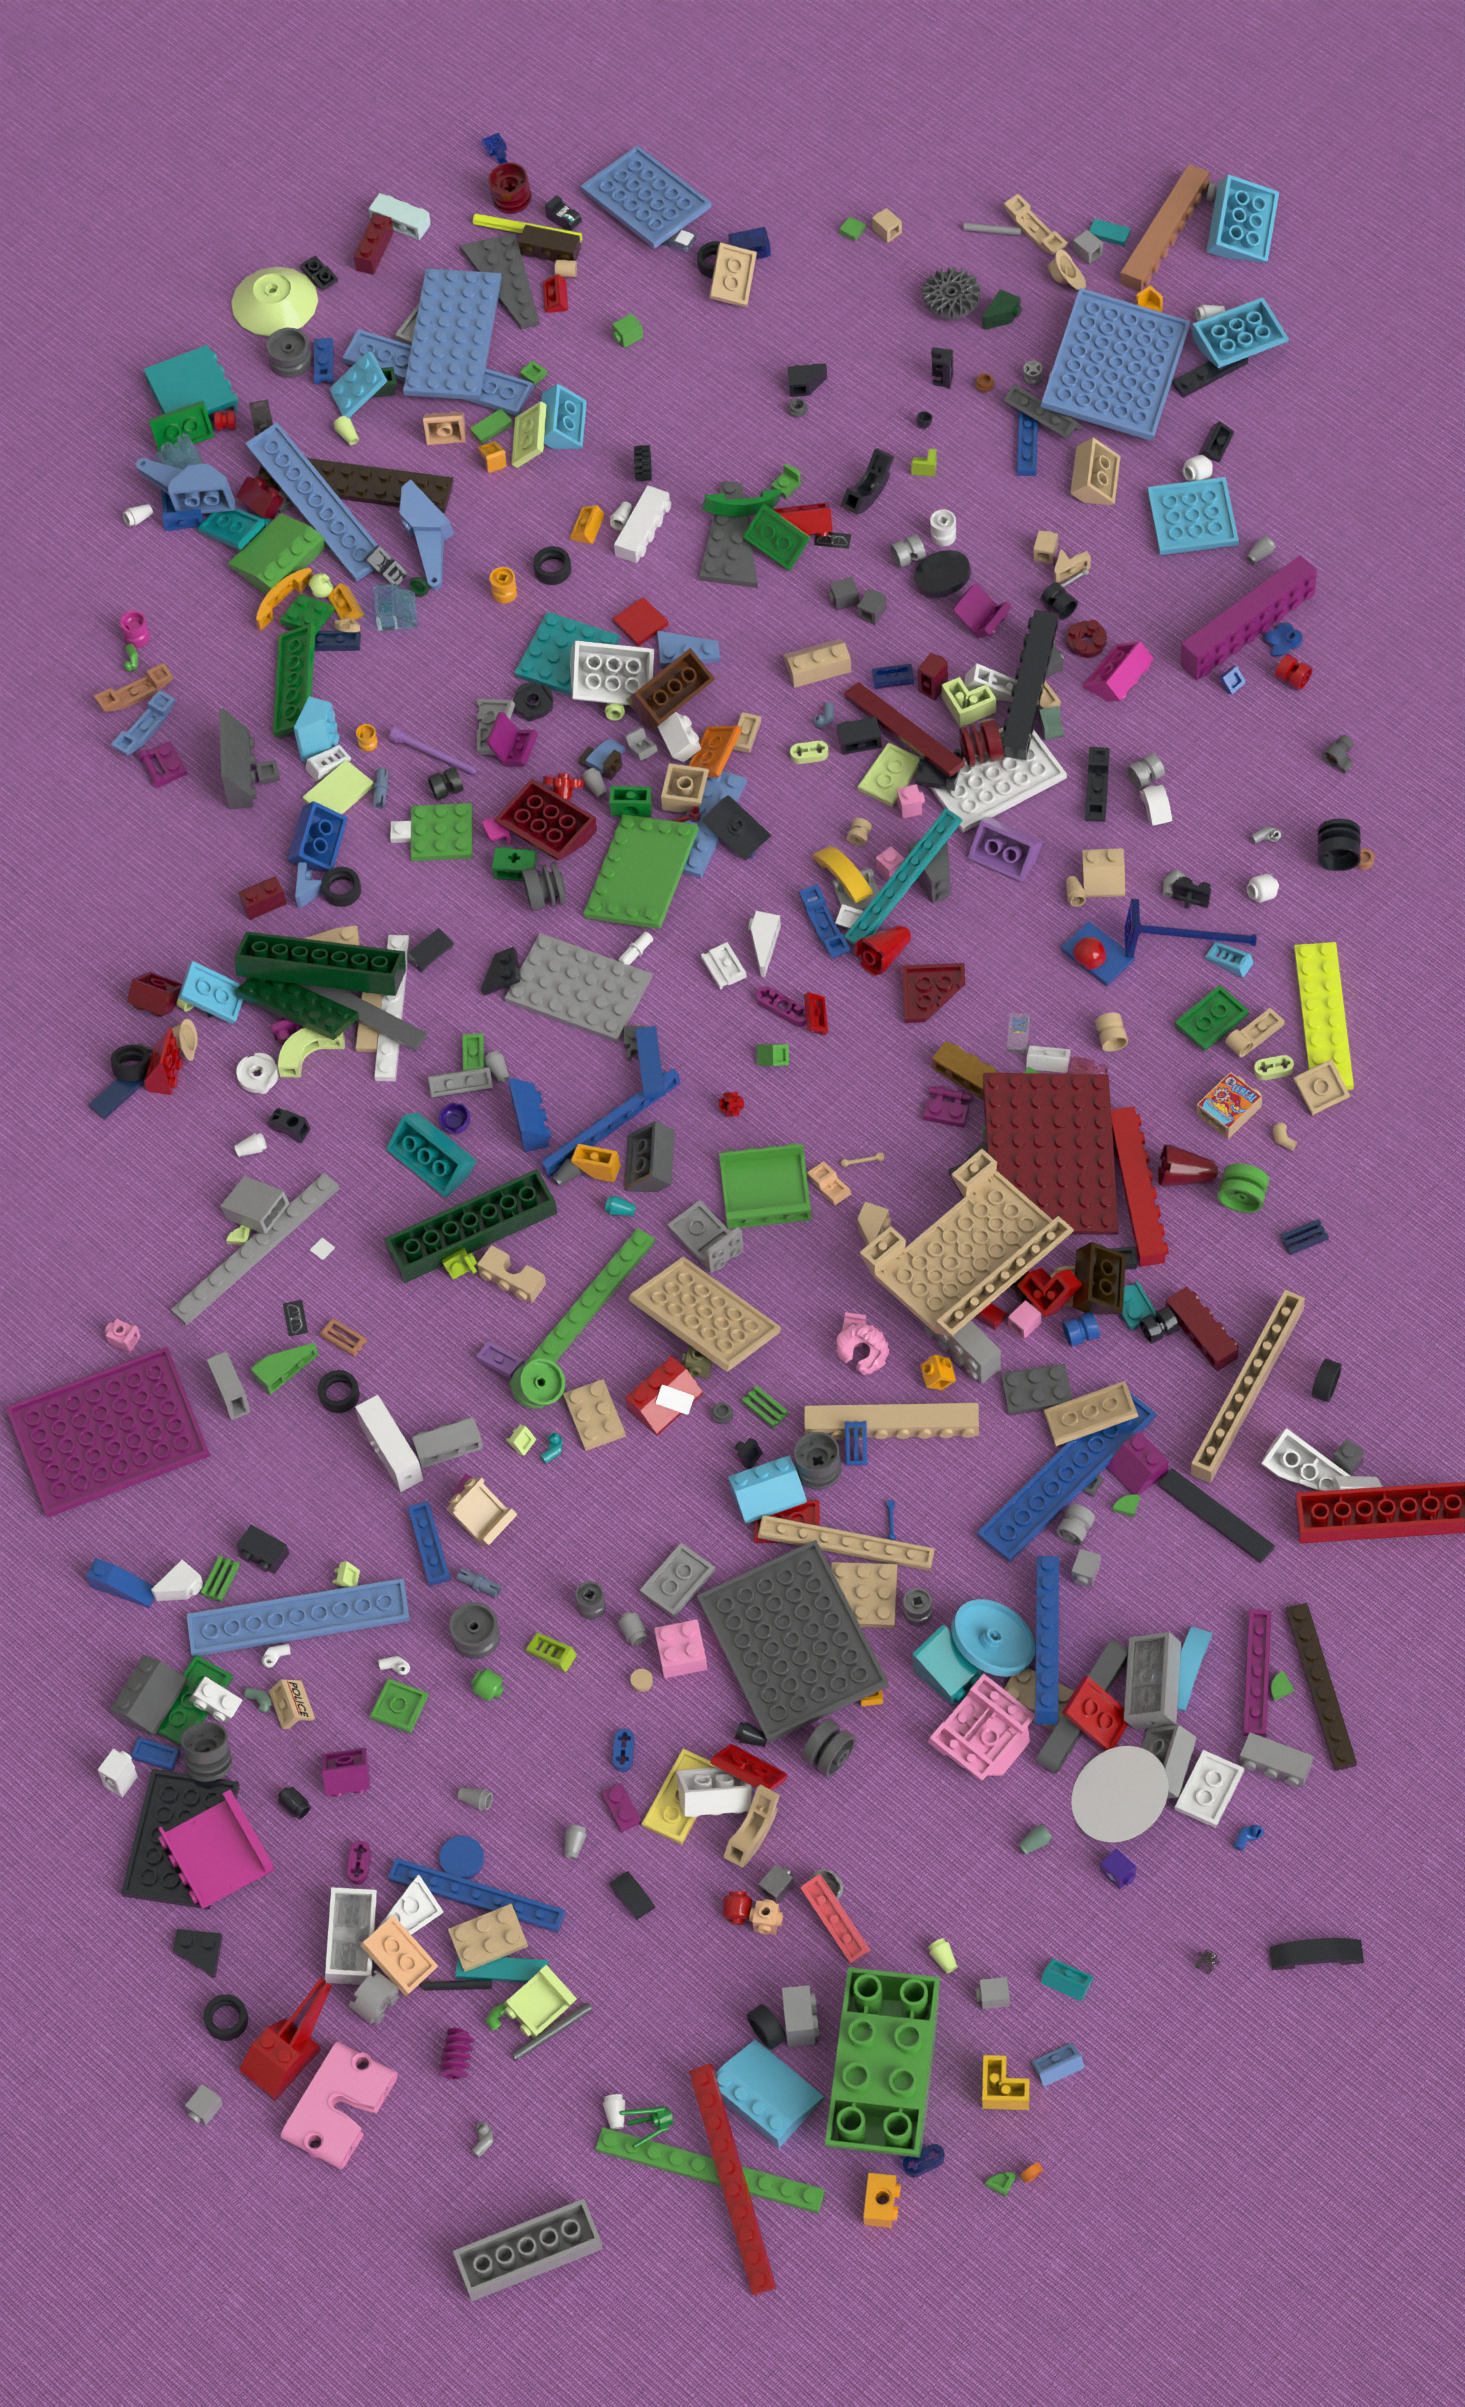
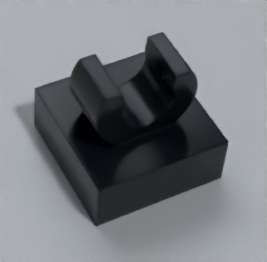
(748, 1452)

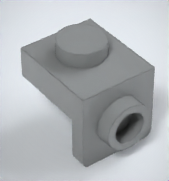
(640, 744)

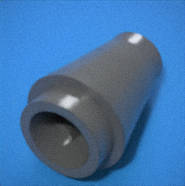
(566, 1172)

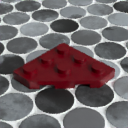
(929, 988)

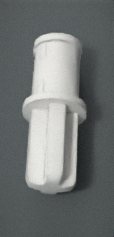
(635, 949)

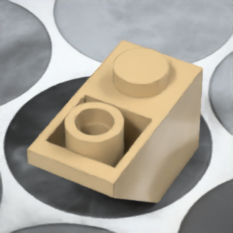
(873, 1222)

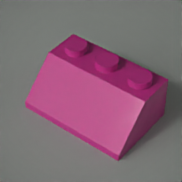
(1119, 671)

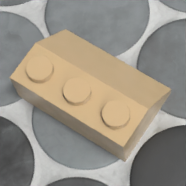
(1095, 473)
(818, 662)

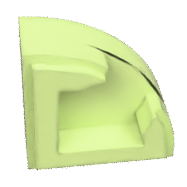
(239, 1236)

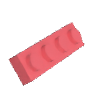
(835, 1918)

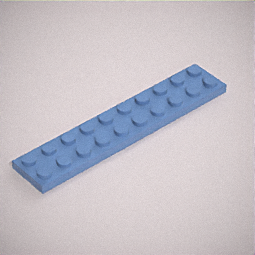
(498, 389)
(314, 499)
(298, 1617)

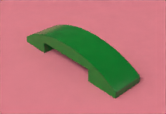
(742, 507)

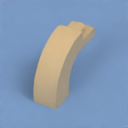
(754, 1828)

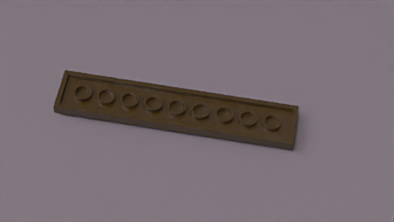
(375, 484)

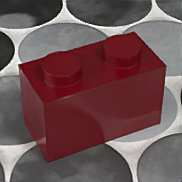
(260, 497)
(932, 675)
(262, 898)

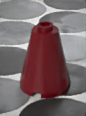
(1184, 1167)

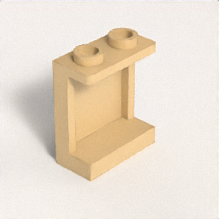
(480, 1511)

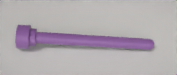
(399, 736)

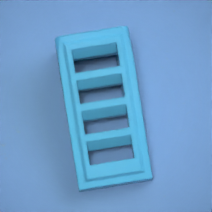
(1241, 964)

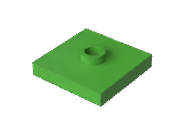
(399, 1706)

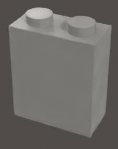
(254, 1205)
(228, 1385)

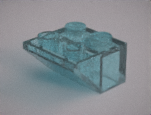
(394, 607)

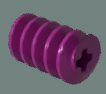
(455, 2054)

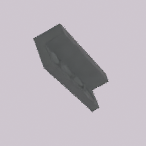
(1031, 405)

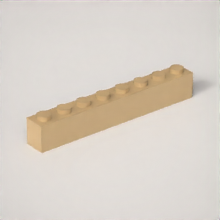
(896, 1420)

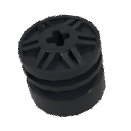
(1339, 844)

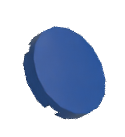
(462, 1857)

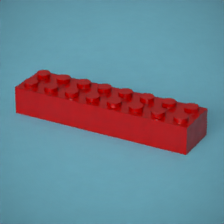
(1380, 1512)

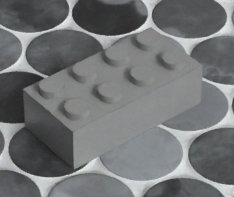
(971, 1350)

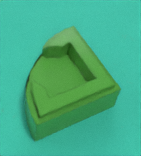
(1127, 1505)
(1281, 1686)
(1001, 2182)

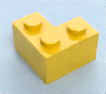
(1002, 2091)

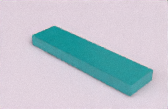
(503, 1970)

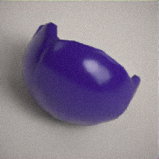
(454, 1118)

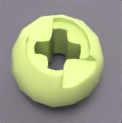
(320, 585)

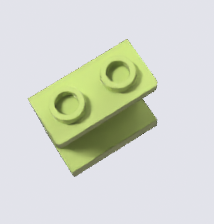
(539, 2002)

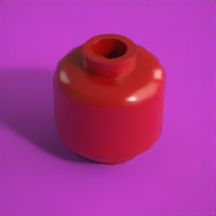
(737, 1907)

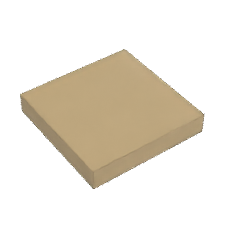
(1321, 1087)

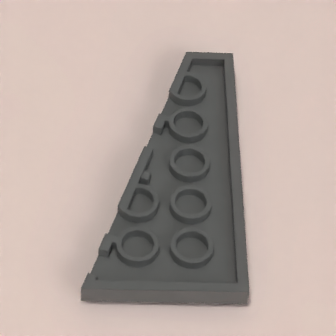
(504, 257)
(727, 554)

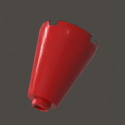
(882, 948)

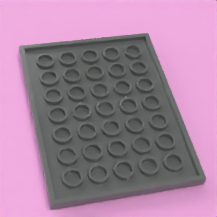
(792, 1641)

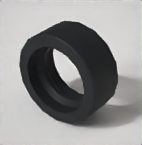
(706, 250)
(556, 577)
(341, 900)
(128, 1053)
(1326, 1380)
(342, 1405)
(214, 2005)
(766, 2026)

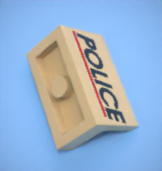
(291, 1702)

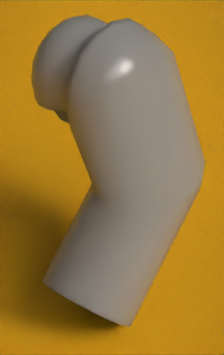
(1266, 833)

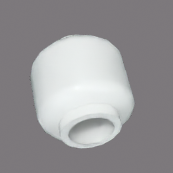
(1197, 468)
(1262, 888)

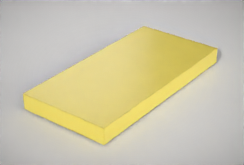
(665, 1814)

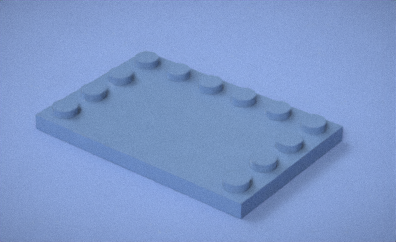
(646, 196)

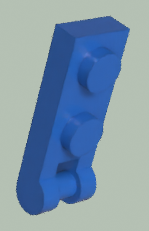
(323, 360)

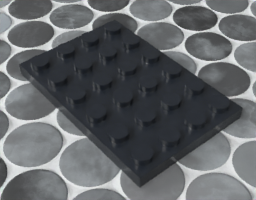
(167, 1803)

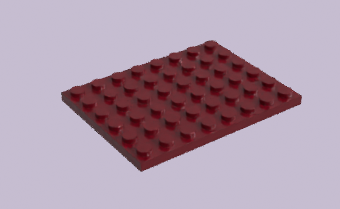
(1055, 1144)

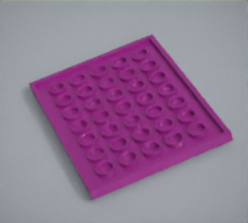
(107, 1431)

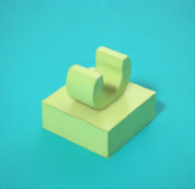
(521, 1440)
(347, 1575)

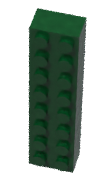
(320, 963)
(471, 1225)

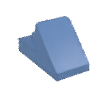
(306, 887)

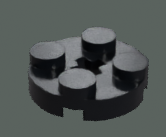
(536, 710)

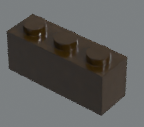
(549, 244)

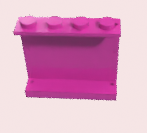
(216, 1852)

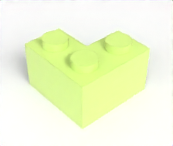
(968, 705)

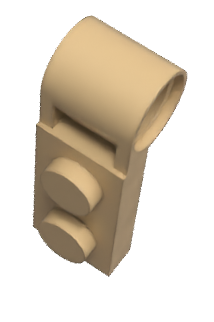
(1255, 1033)

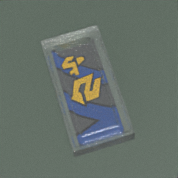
(1018, 1033)

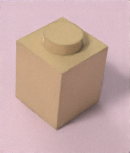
(886, 225)
(1045, 547)

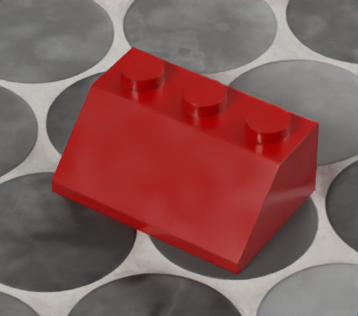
(809, 518)
(643, 1398)

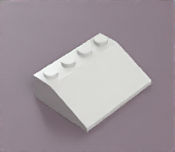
(608, 671)

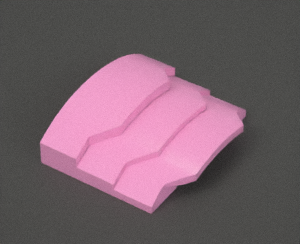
(985, 1730)

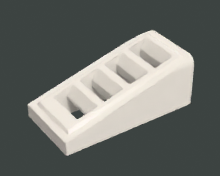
(318, 770)

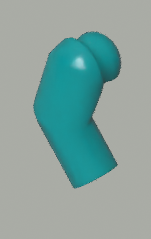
(555, 1448)

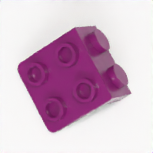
(980, 612)
(509, 743)

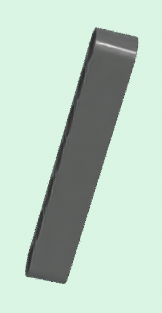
(1066, 1732)

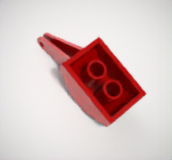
(283, 2048)

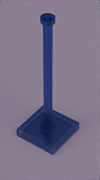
(1133, 929)

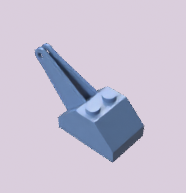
(190, 488)
(429, 528)

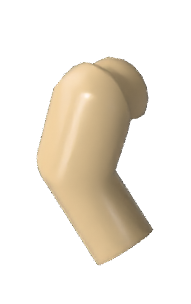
(1281, 1138)

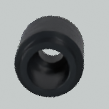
(294, 1802)

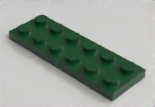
(298, 1006)

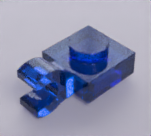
(495, 146)

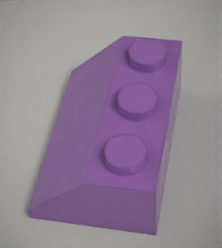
(1005, 848)

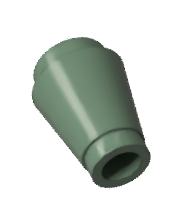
(1035, 1839)

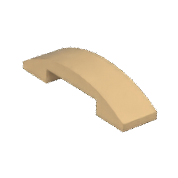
(1032, 227)

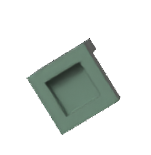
(1051, 722)

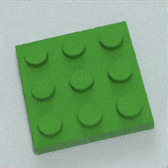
(442, 832)

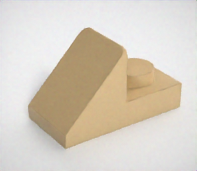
(1067, 568)

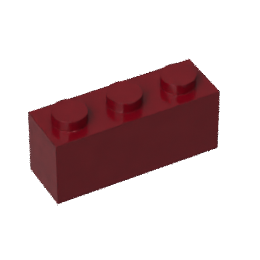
(373, 244)

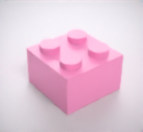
(680, 1648)

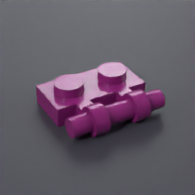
(947, 1112)

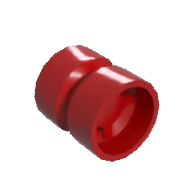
(1294, 672)

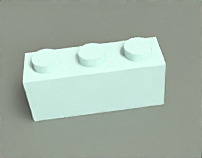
(405, 217)

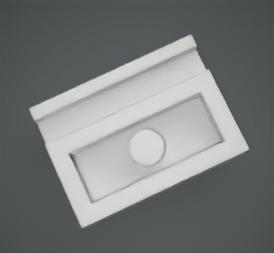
(723, 965)

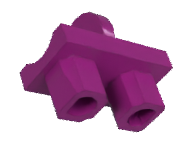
(283, 1030)

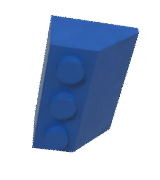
(317, 837)
(529, 1115)

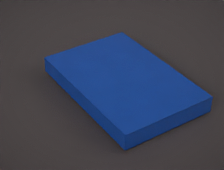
(1115, 960)

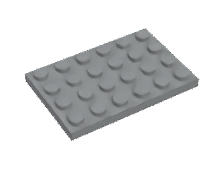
(578, 987)

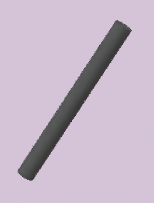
(550, 2032)

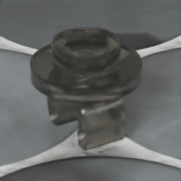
(1207, 1957)

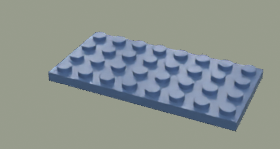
(452, 334)

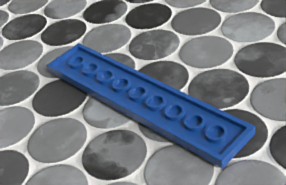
(1058, 1485)

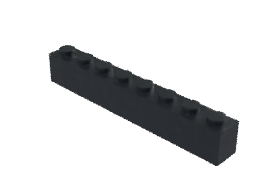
(1029, 685)

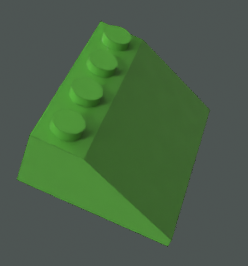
(278, 552)

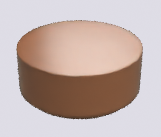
(1367, 859)

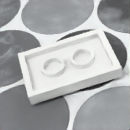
(1209, 1788)

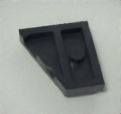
(502, 971)
(199, 1948)

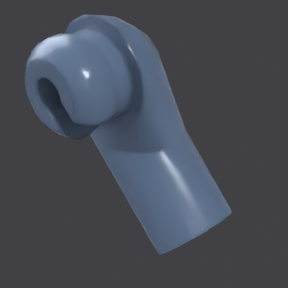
(828, 716)

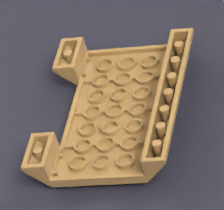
(967, 1252)

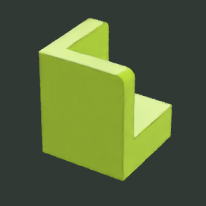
(925, 466)

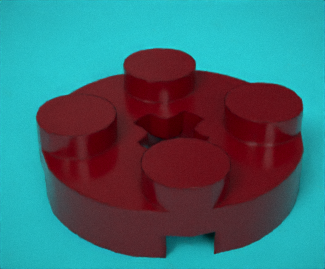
(1083, 629)

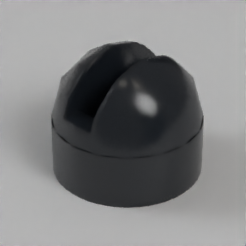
(924, 419)

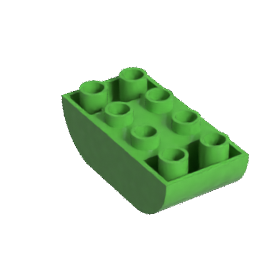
(883, 2062)

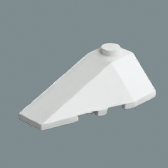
(1299, 1462)

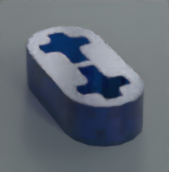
(926, 2165)

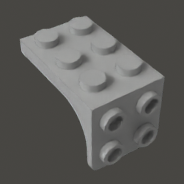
(706, 1237)

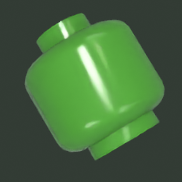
(487, 1684)

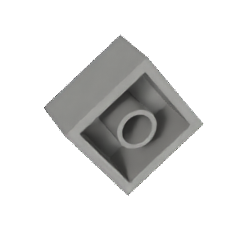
(800, 2016)

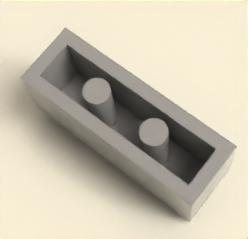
(447, 1442)
(1276, 1760)

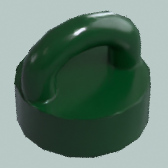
(419, 586)

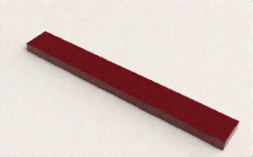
(904, 729)

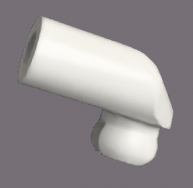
(396, 1663)

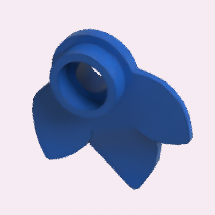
(1282, 639)

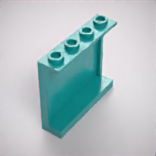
(189, 380)

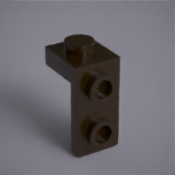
(611, 765)

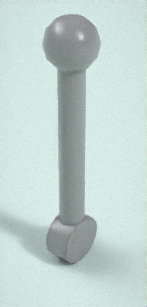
(1084, 572)

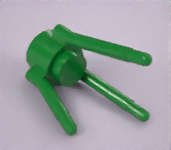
(660, 2117)

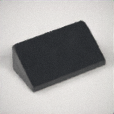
(1216, 442)

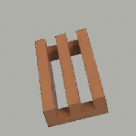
(356, 1346)

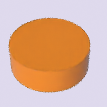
(1031, 2172)

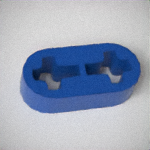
(618, 1750)

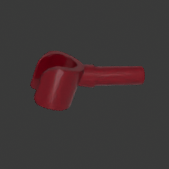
(692, 816)

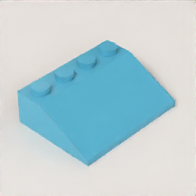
(1242, 220)
(1238, 333)
(766, 2092)

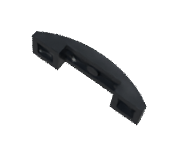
(1097, 784)
(1316, 1951)

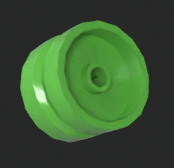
(1243, 1188)
(538, 1383)

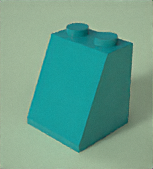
(944, 1667)

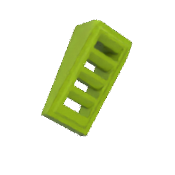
(562, 1659)

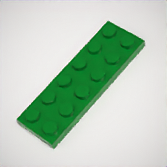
(293, 677)

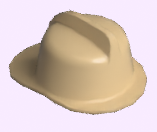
(1065, 271)
(186, 1038)

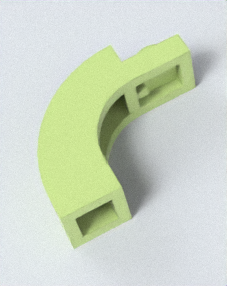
(301, 1045)

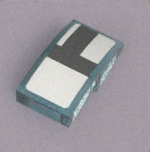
(682, 239)

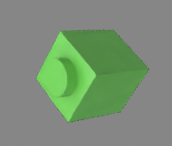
(627, 330)

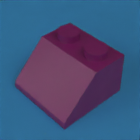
(1138, 1464)
(345, 1772)

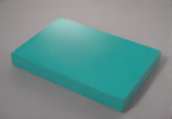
(231, 527)

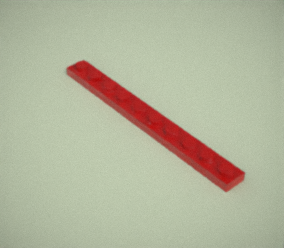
(732, 2179)

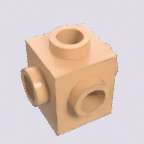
(766, 1917)

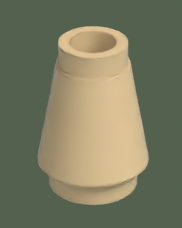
(1075, 893)

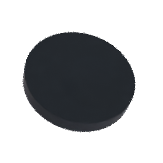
(942, 573)

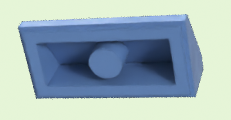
(1058, 2064)

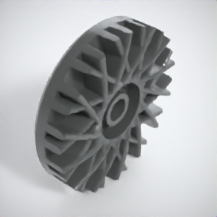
(951, 293)

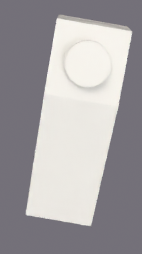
(998, 683)
(764, 934)

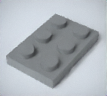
(677, 1580)

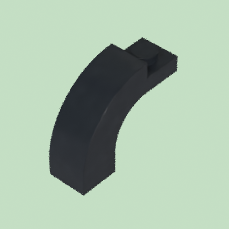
(867, 490)

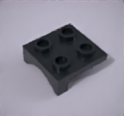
(931, 776)

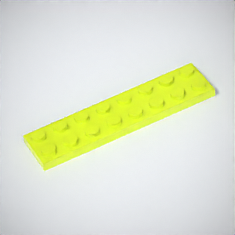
(1323, 1008)

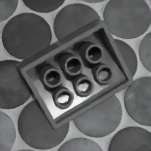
(237, 762)

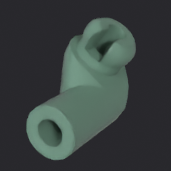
(261, 1697)

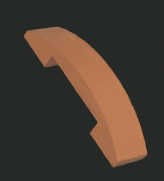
(135, 692)

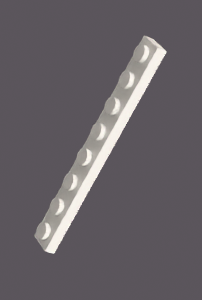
(387, 1048)

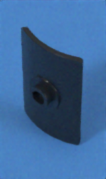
(736, 827)

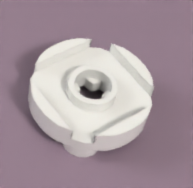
(257, 1084)

